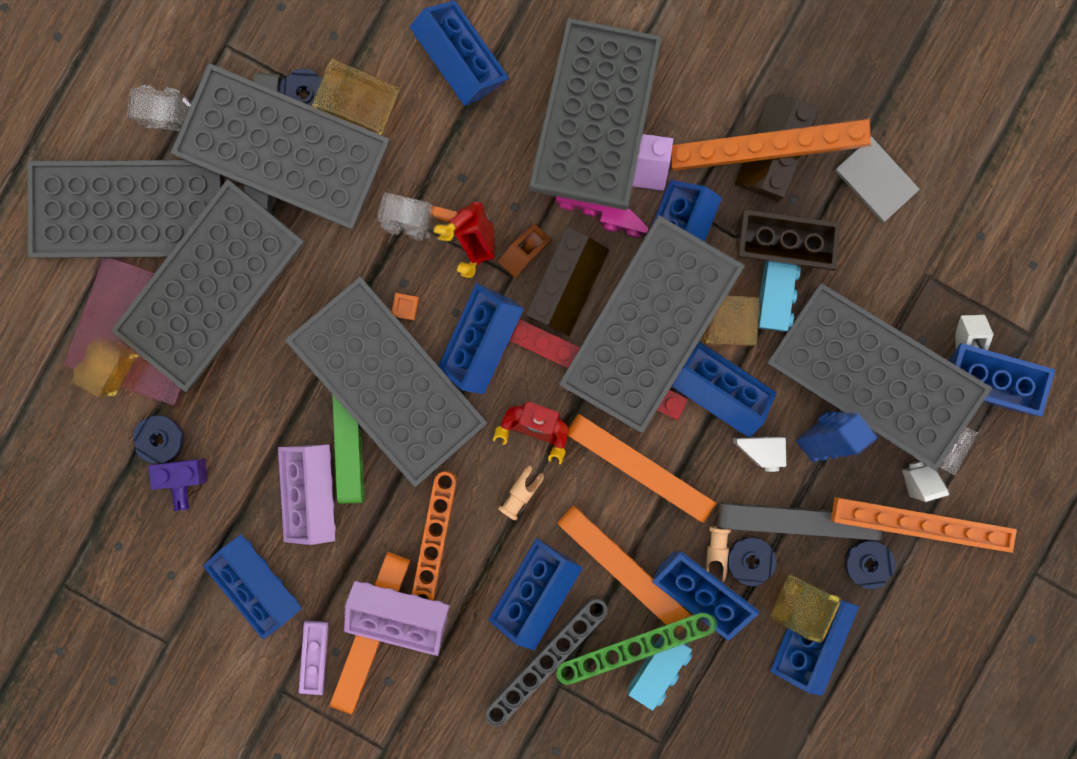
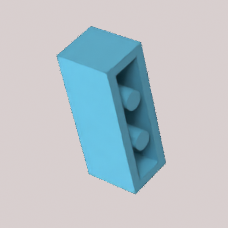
(777, 296)
(657, 674)

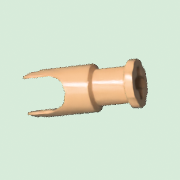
(520, 494)
(718, 548)

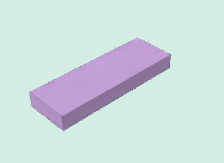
(313, 657)

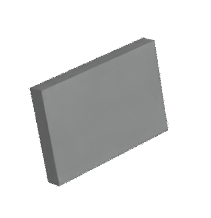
(877, 180)

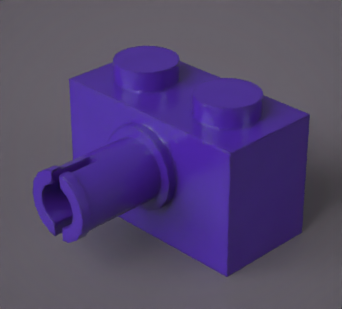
(178, 477)

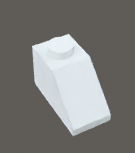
(974, 331)
(764, 451)
(923, 482)

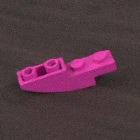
(610, 217)

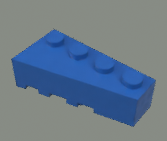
(835, 436)

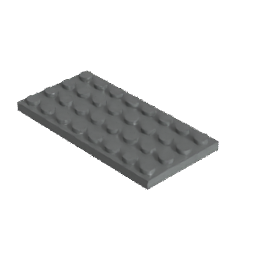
(596, 114)
(280, 146)
(114, 207)
(208, 285)
(651, 324)
(881, 375)
(386, 381)

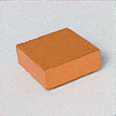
(443, 214)
(405, 306)

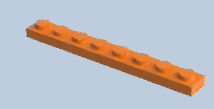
(772, 145)
(923, 525)

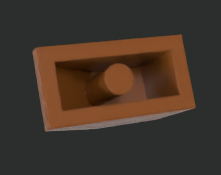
(524, 250)

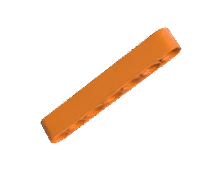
(641, 468)
(435, 540)
(622, 567)
(363, 648)

